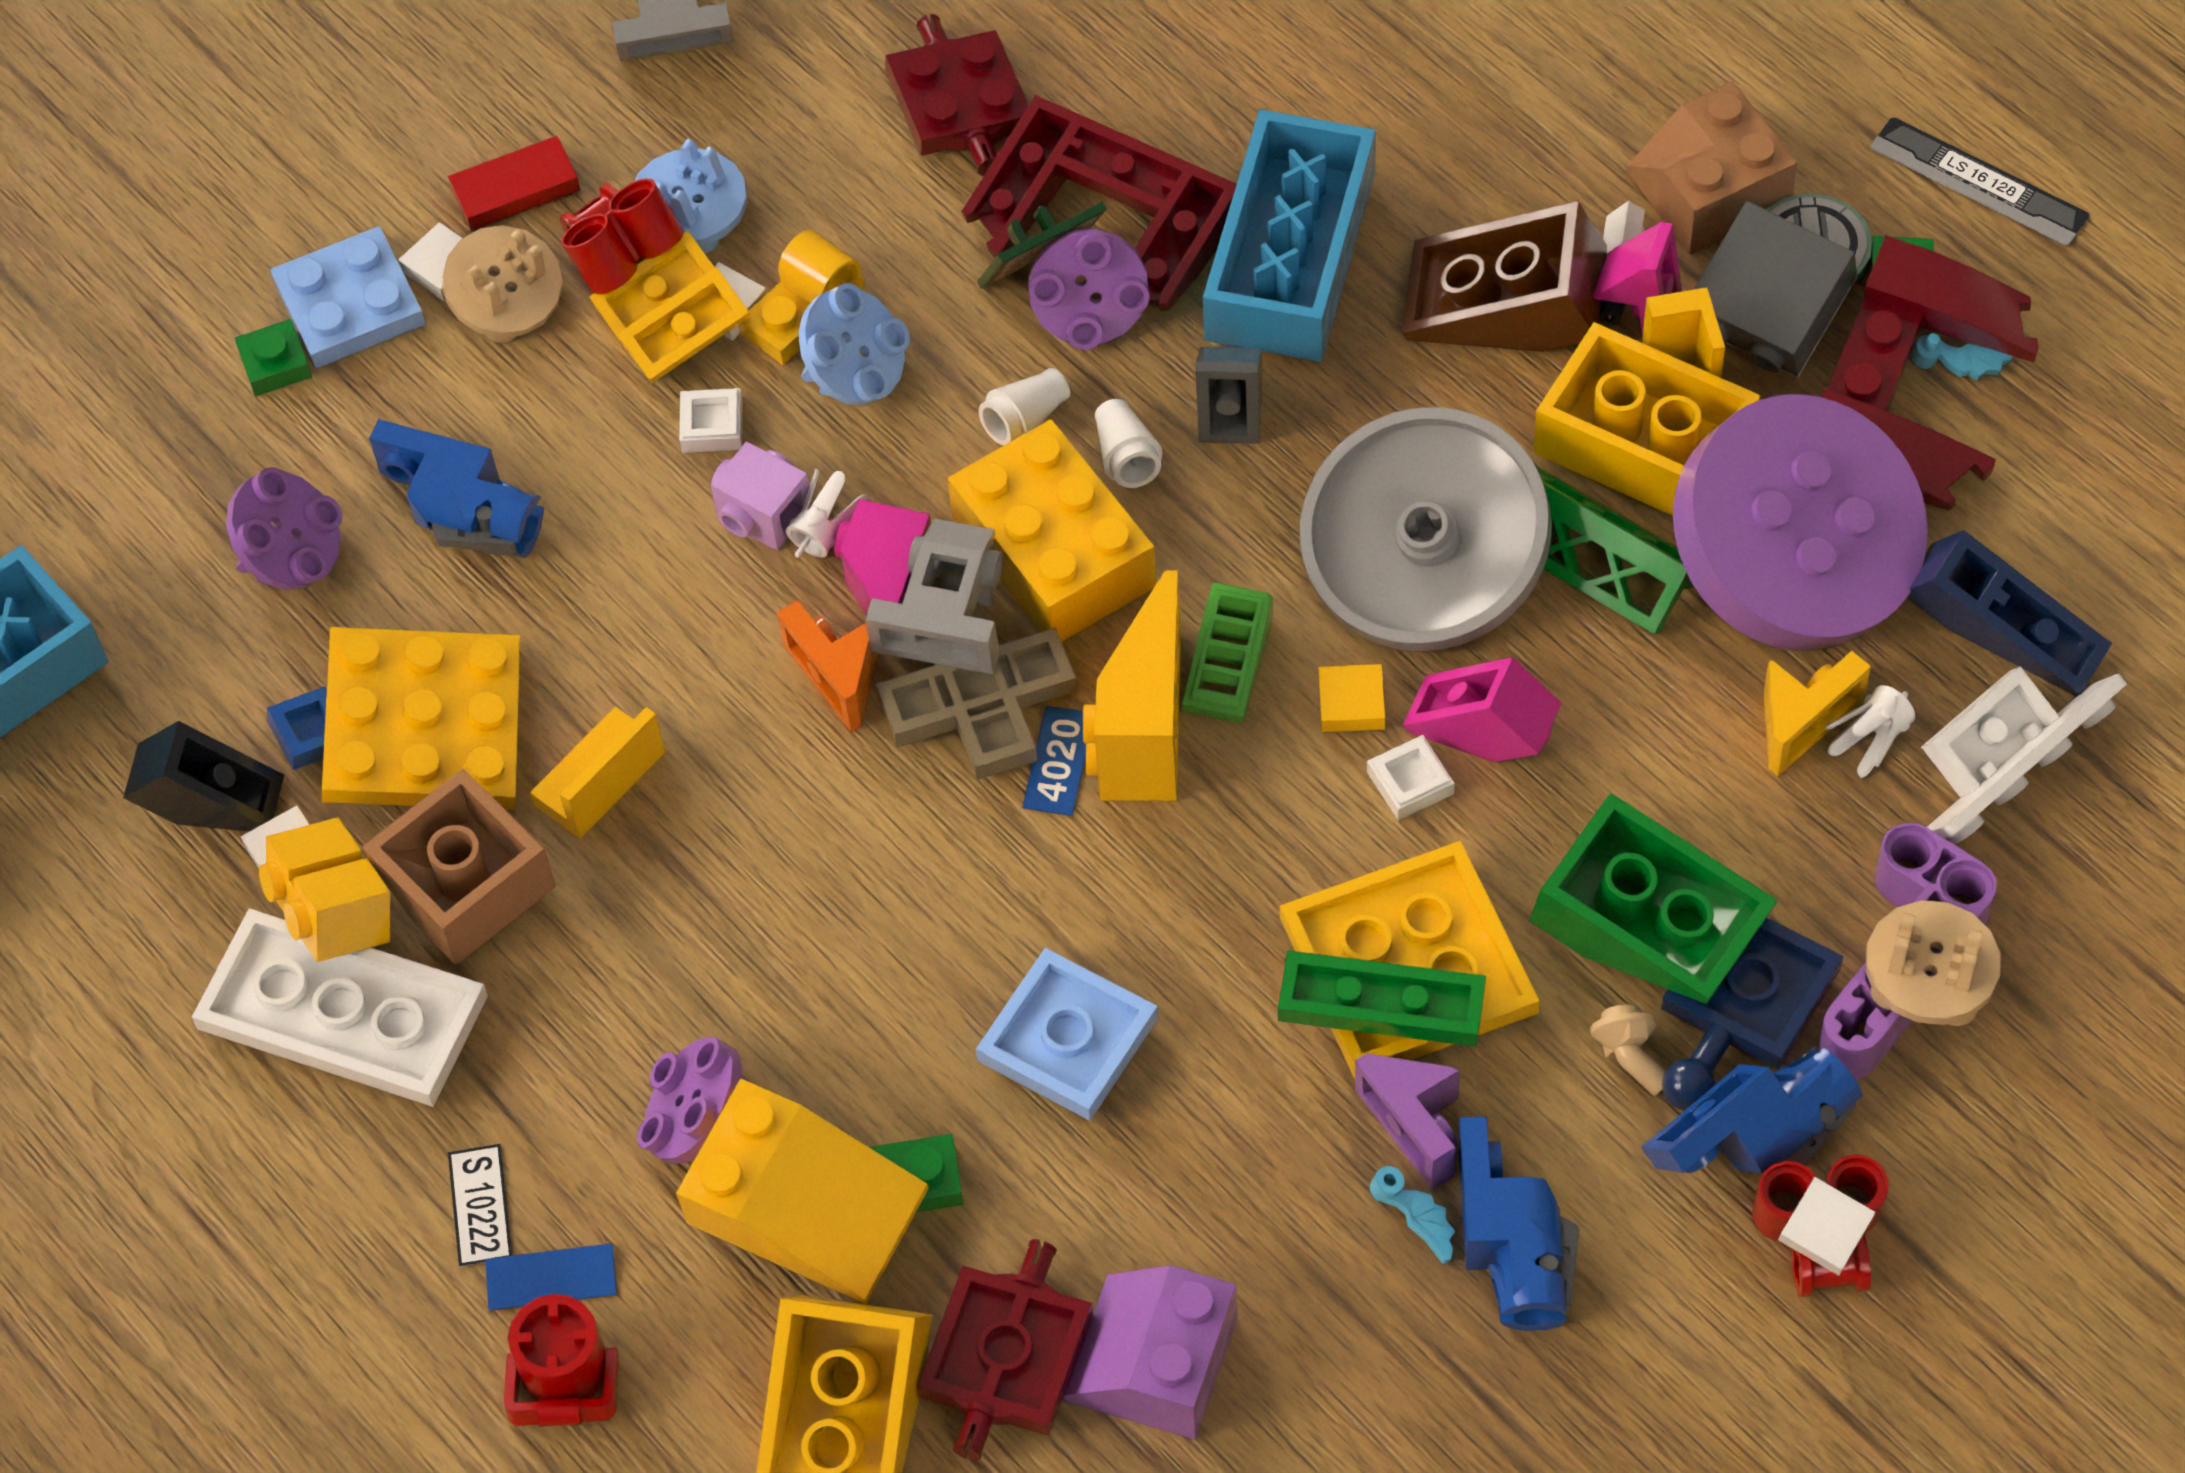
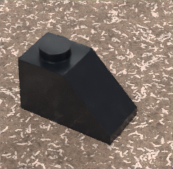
(201, 781)

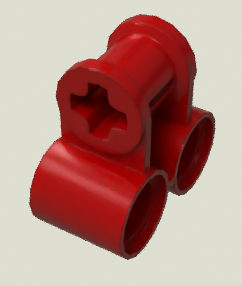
(618, 231)
(1795, 1179)

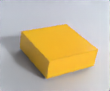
(1351, 698)

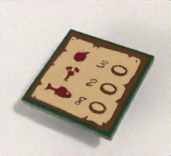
(1026, 249)

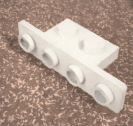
(2001, 739)

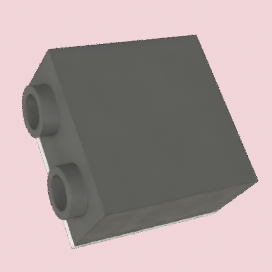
(1776, 288)

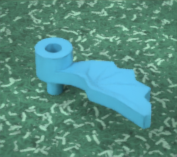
(1961, 361)
(1421, 1212)

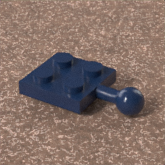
(1755, 1008)

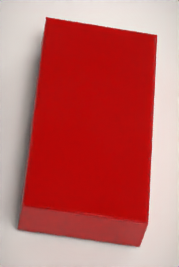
(514, 182)

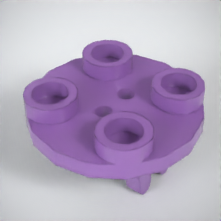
(1067, 306)
(271, 550)
(688, 1098)

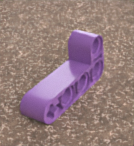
(1941, 873)

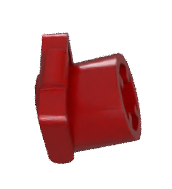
(560, 1365)

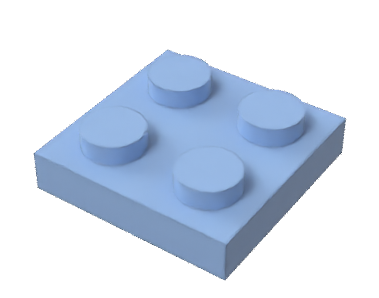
(347, 297)
(1067, 1034)

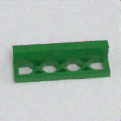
(1620, 539)

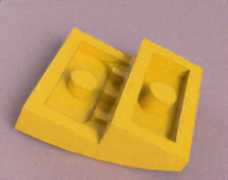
(671, 308)

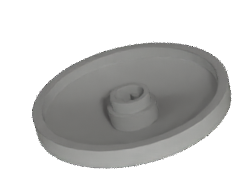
(1425, 529)

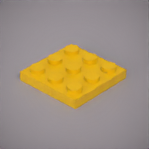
(416, 712)
(1422, 916)

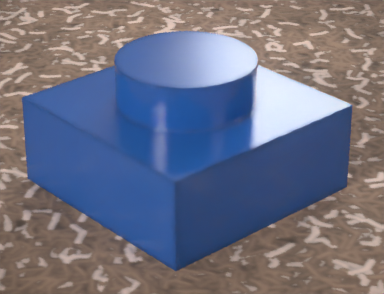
(300, 727)

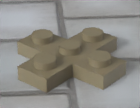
(981, 704)

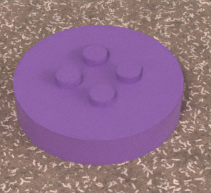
(1800, 522)

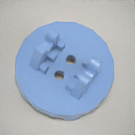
(702, 176)
(836, 361)

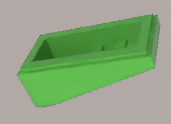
(1237, 615)

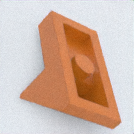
(837, 667)

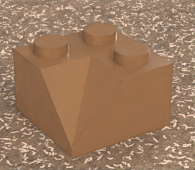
(1709, 164)
(460, 866)

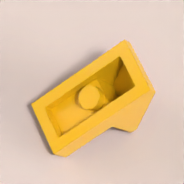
(1799, 713)

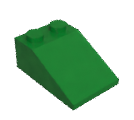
(1650, 903)

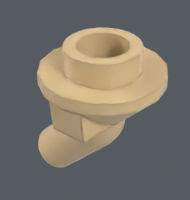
(1622, 1034)

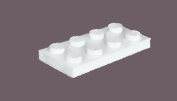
(347, 1015)

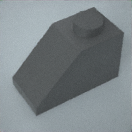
(1229, 394)

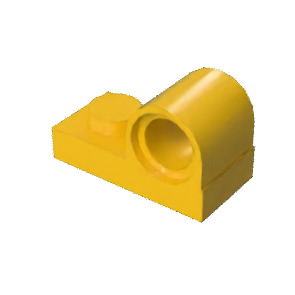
(805, 271)

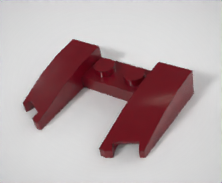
(1063, 145)
(1929, 291)

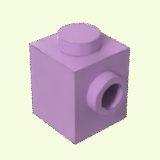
(759, 494)

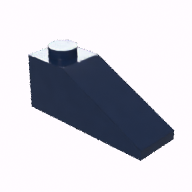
(2006, 613)

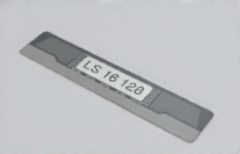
(1980, 181)

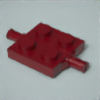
(957, 92)
(1005, 1350)

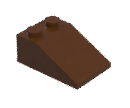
(1508, 282)

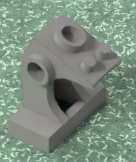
(671, 27)
(936, 622)

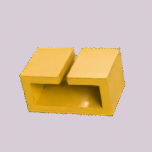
(326, 889)

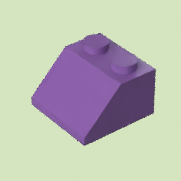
(1155, 1347)

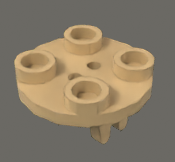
(483, 300)
(1964, 970)

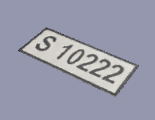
(479, 1204)

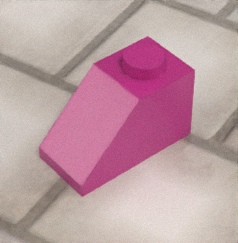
(877, 550)
(1485, 710)

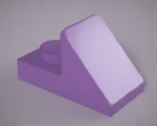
(1406, 1103)

